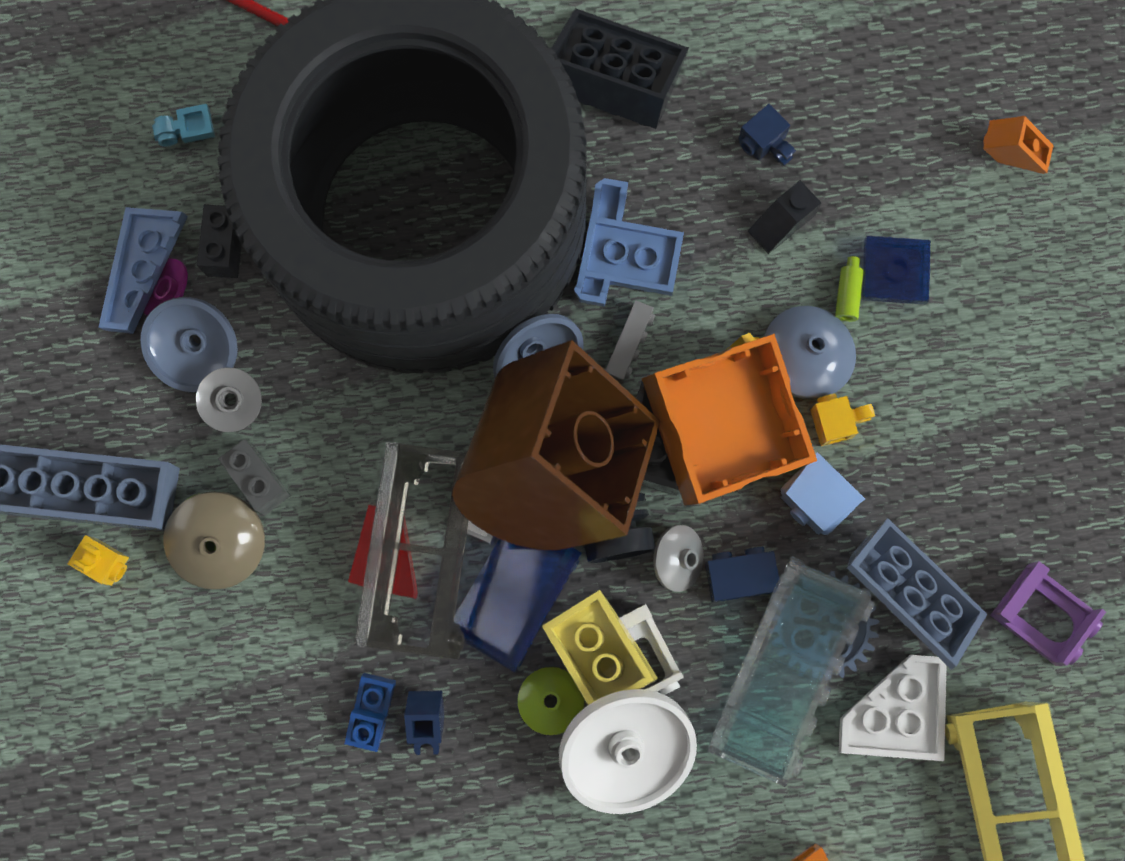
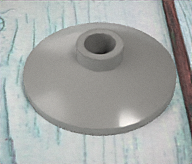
(212, 404)
(678, 558)

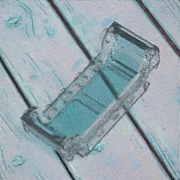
(788, 671)

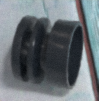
(637, 542)

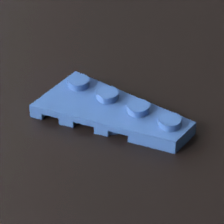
(138, 262)

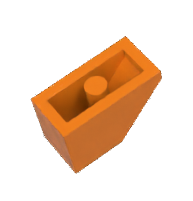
(1018, 144)

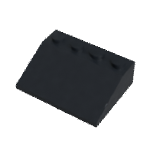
(619, 67)

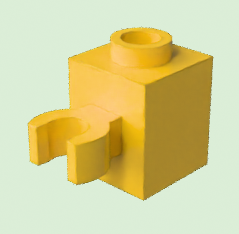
(836, 419)
(99, 561)

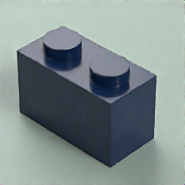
(741, 575)

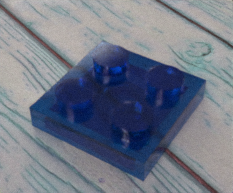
(896, 270)

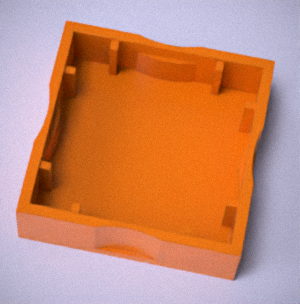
(729, 420)

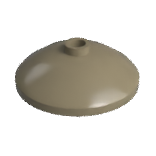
(228, 524)

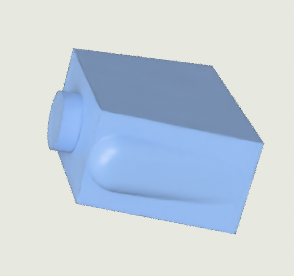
(820, 496)

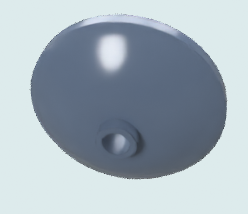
(535, 336)
(170, 345)
(810, 370)

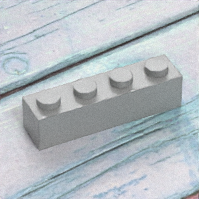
(629, 340)

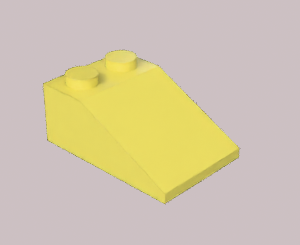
(598, 649)

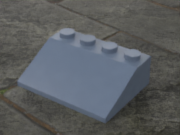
(917, 592)

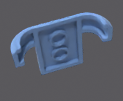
(624, 251)

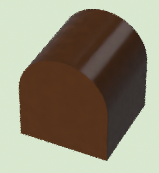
(556, 453)

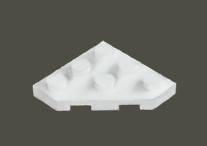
(900, 714)

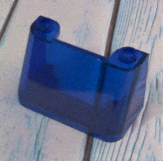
(513, 600)

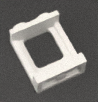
(641, 625)

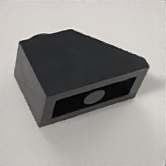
(785, 217)

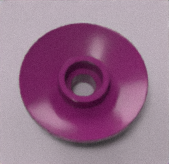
(169, 285)

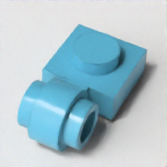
(193, 124)

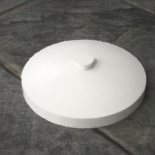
(627, 751)

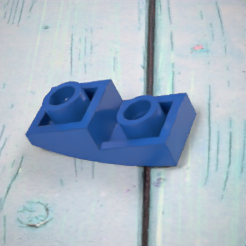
(370, 712)

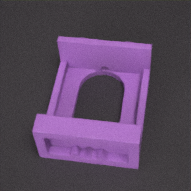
(1085, 619)

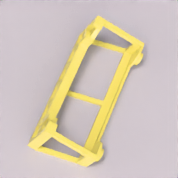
(1038, 727)

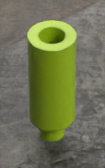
(849, 290)

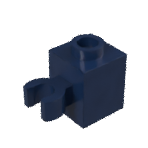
(767, 133)
(424, 719)

